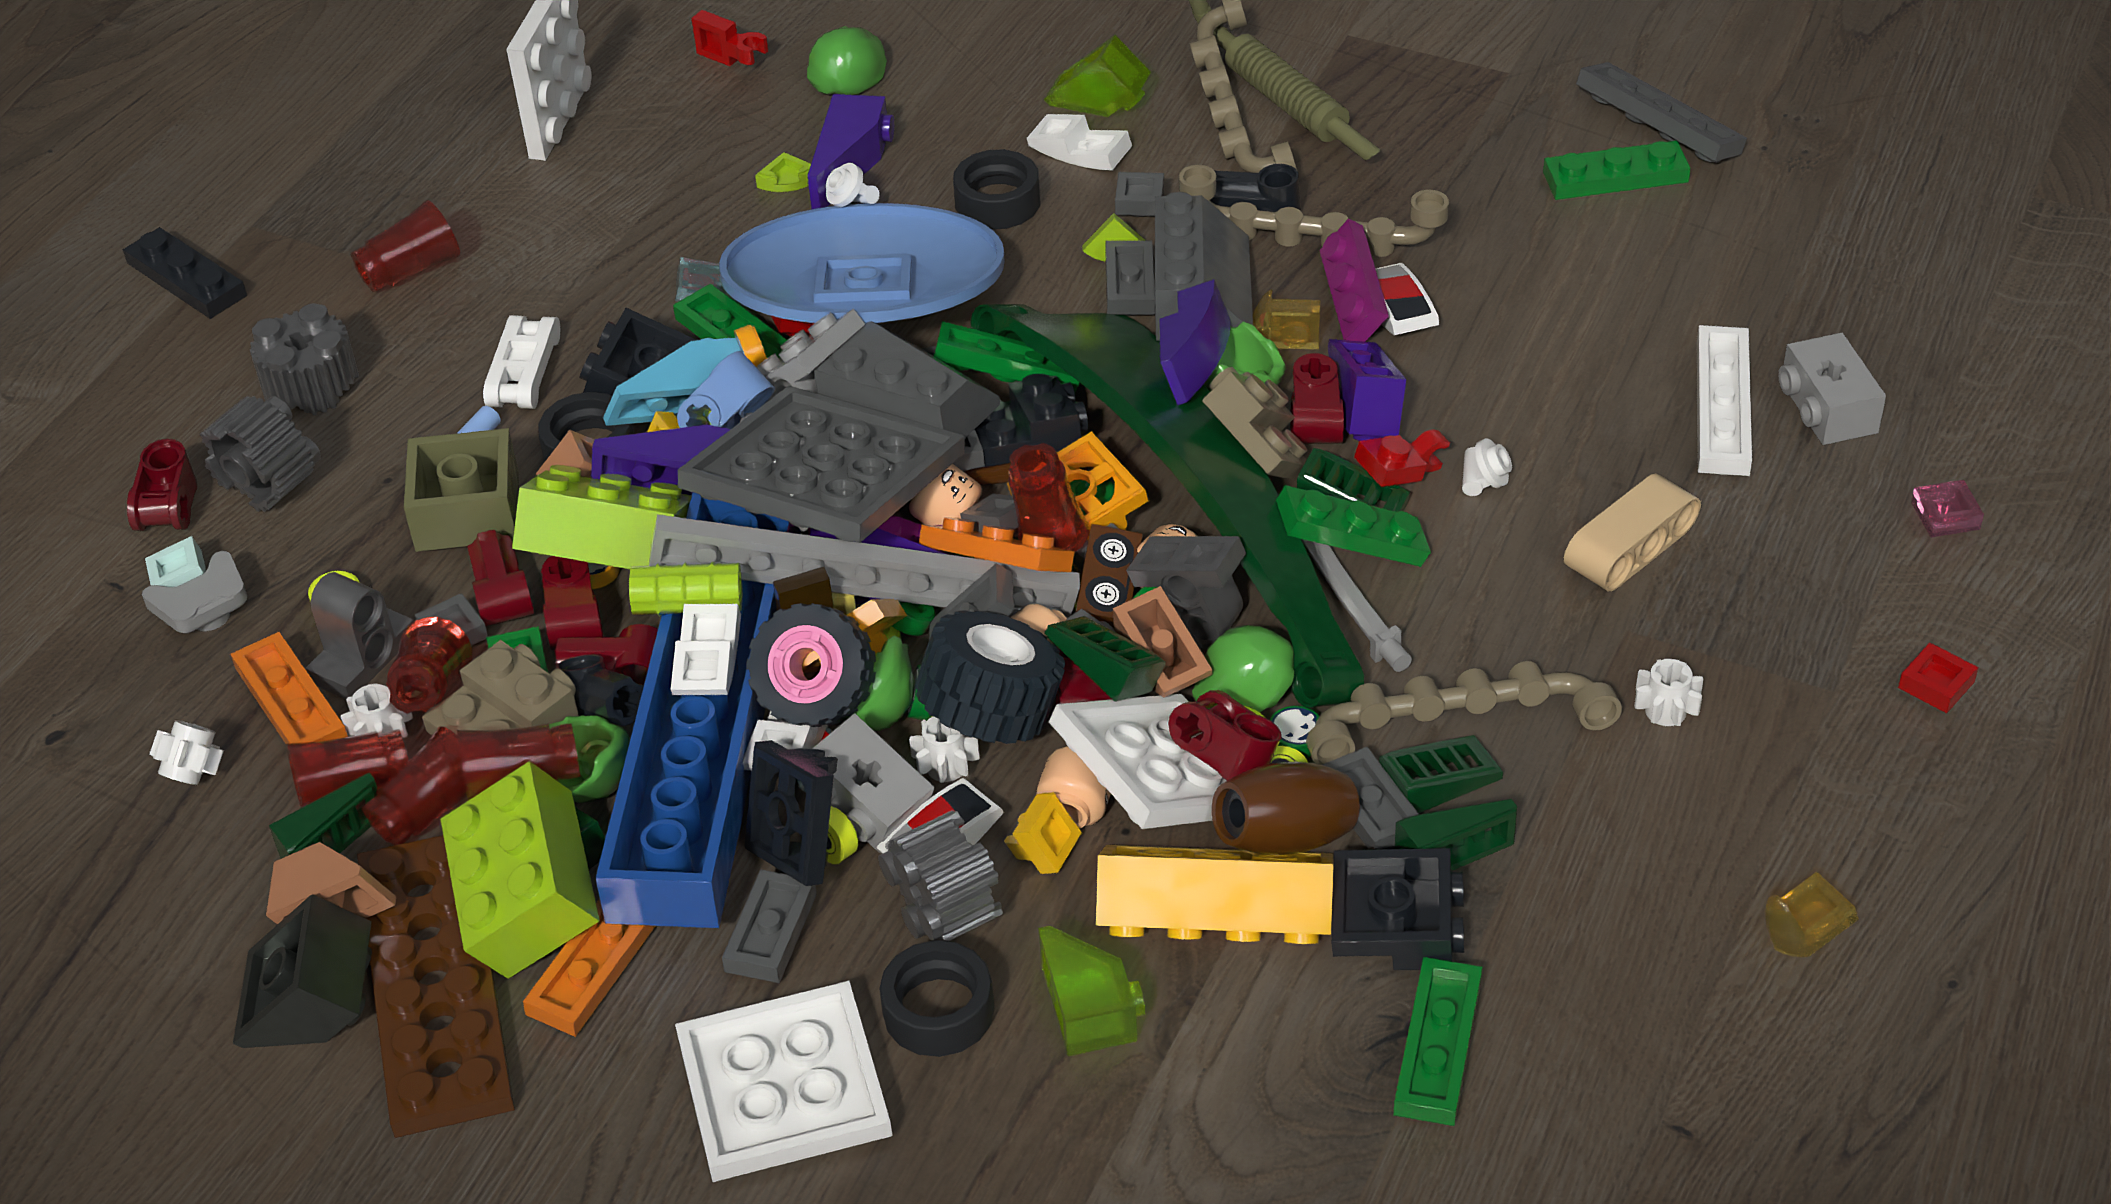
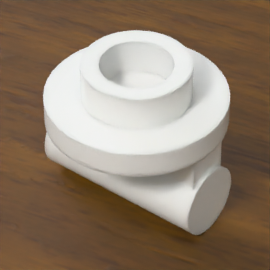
(847, 186)
(1485, 466)

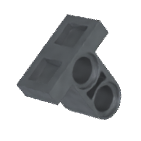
(1195, 579)
(355, 634)

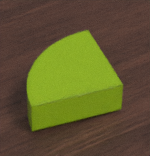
(784, 174)
(1111, 230)

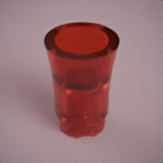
(406, 248)
(1045, 497)
(427, 663)
(496, 753)
(332, 763)
(420, 790)

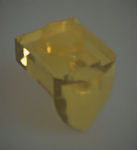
(1288, 321)
(1807, 917)

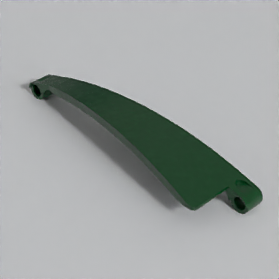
(1124, 370)

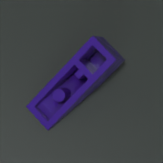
(851, 133)
(1369, 389)
(652, 455)

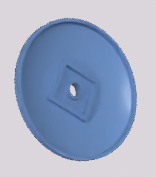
(866, 257)

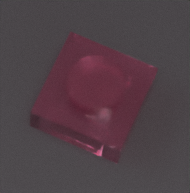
(1947, 508)

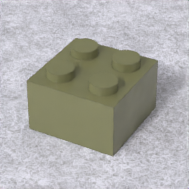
(460, 488)

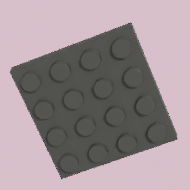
(822, 463)

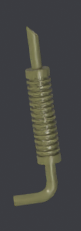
(1287, 87)

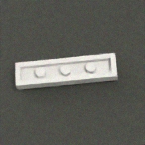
(1723, 401)

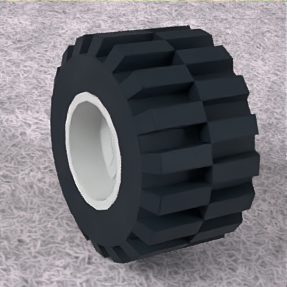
(989, 676)

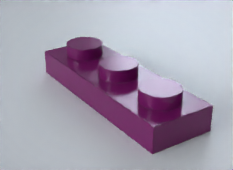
(1353, 282)

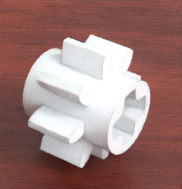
(1668, 692)
(373, 712)
(943, 751)
(186, 752)

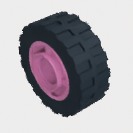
(779, 656)

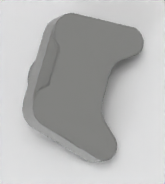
(201, 602)

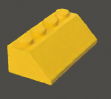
(1214, 891)

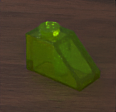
(1101, 81)
(1089, 993)

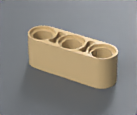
(1632, 532)

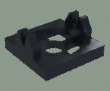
(764, 830)

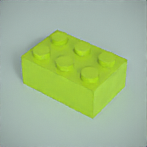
(591, 517)
(518, 870)

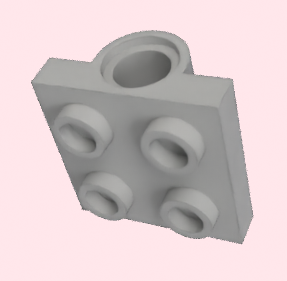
(805, 353)

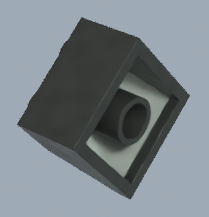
(304, 977)

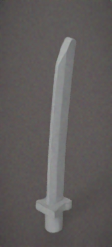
(1383, 641)

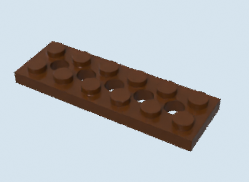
(405, 1006)

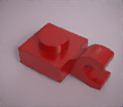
(719, 40)
(1396, 461)

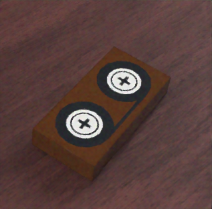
(1104, 572)

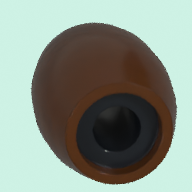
(1285, 808)

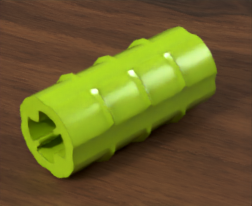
(668, 587)

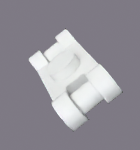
(521, 358)

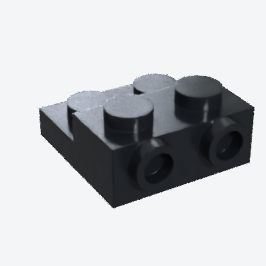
(627, 350)
(1036, 414)
(1397, 905)

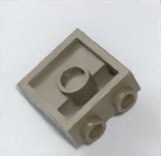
(1255, 417)
(505, 692)

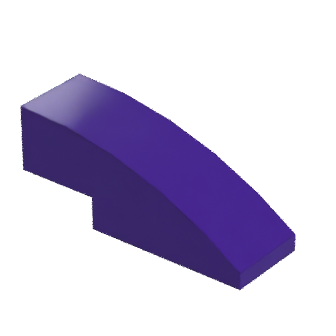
(1193, 339)

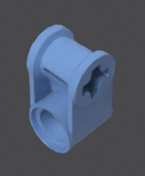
(729, 394)

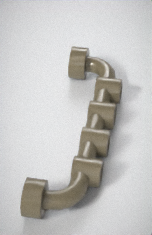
(1217, 84)
(1427, 211)
(1330, 738)

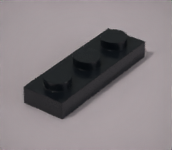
(185, 272)

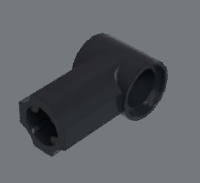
(1268, 190)
(602, 690)

